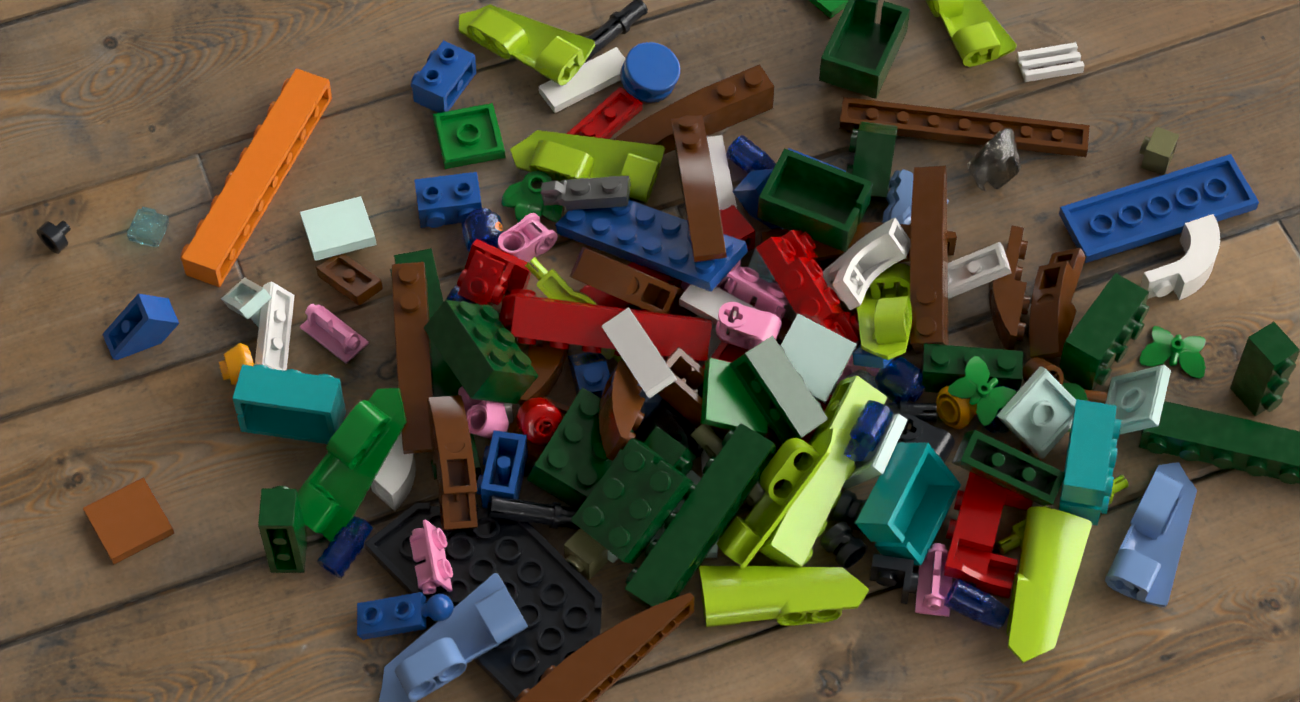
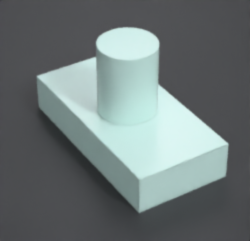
(247, 299)

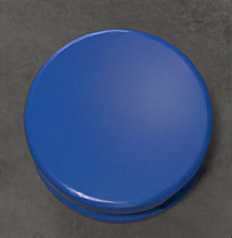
(650, 72)

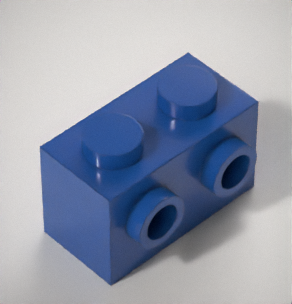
(443, 77)
(447, 198)
(504, 467)

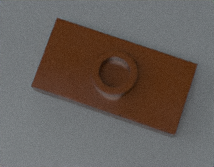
(349, 278)

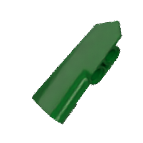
(352, 462)

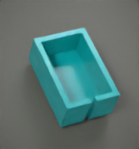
(288, 403)
(1090, 460)
(909, 502)

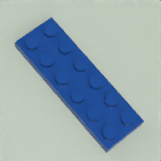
(1157, 207)
(650, 240)

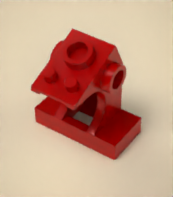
(483, 276)

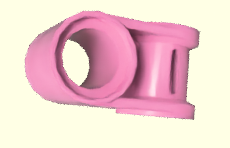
(527, 238)
(748, 327)
(484, 415)

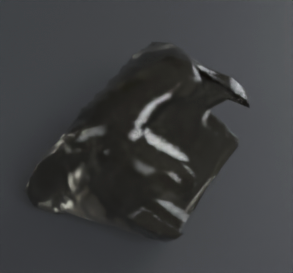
(996, 161)

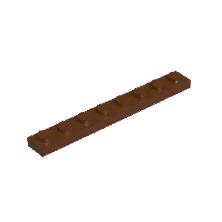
(967, 126)

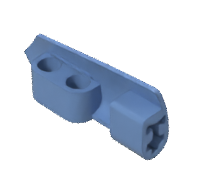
(1155, 539)
(443, 651)

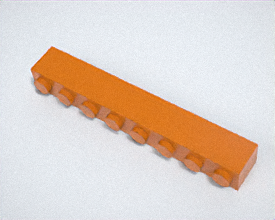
(256, 178)

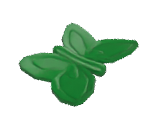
(1176, 348)
(980, 392)

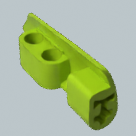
(973, 30)
(538, 45)
(585, 157)
(886, 313)
(747, 536)
(1045, 579)
(779, 593)

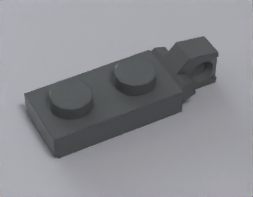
(587, 192)

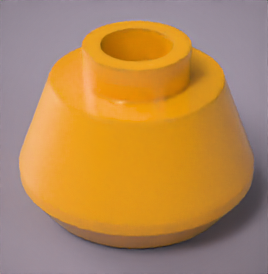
(233, 362)
(954, 410)

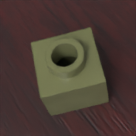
(1158, 150)
(585, 554)

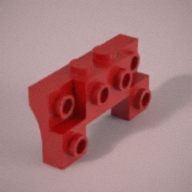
(801, 280)
(975, 533)

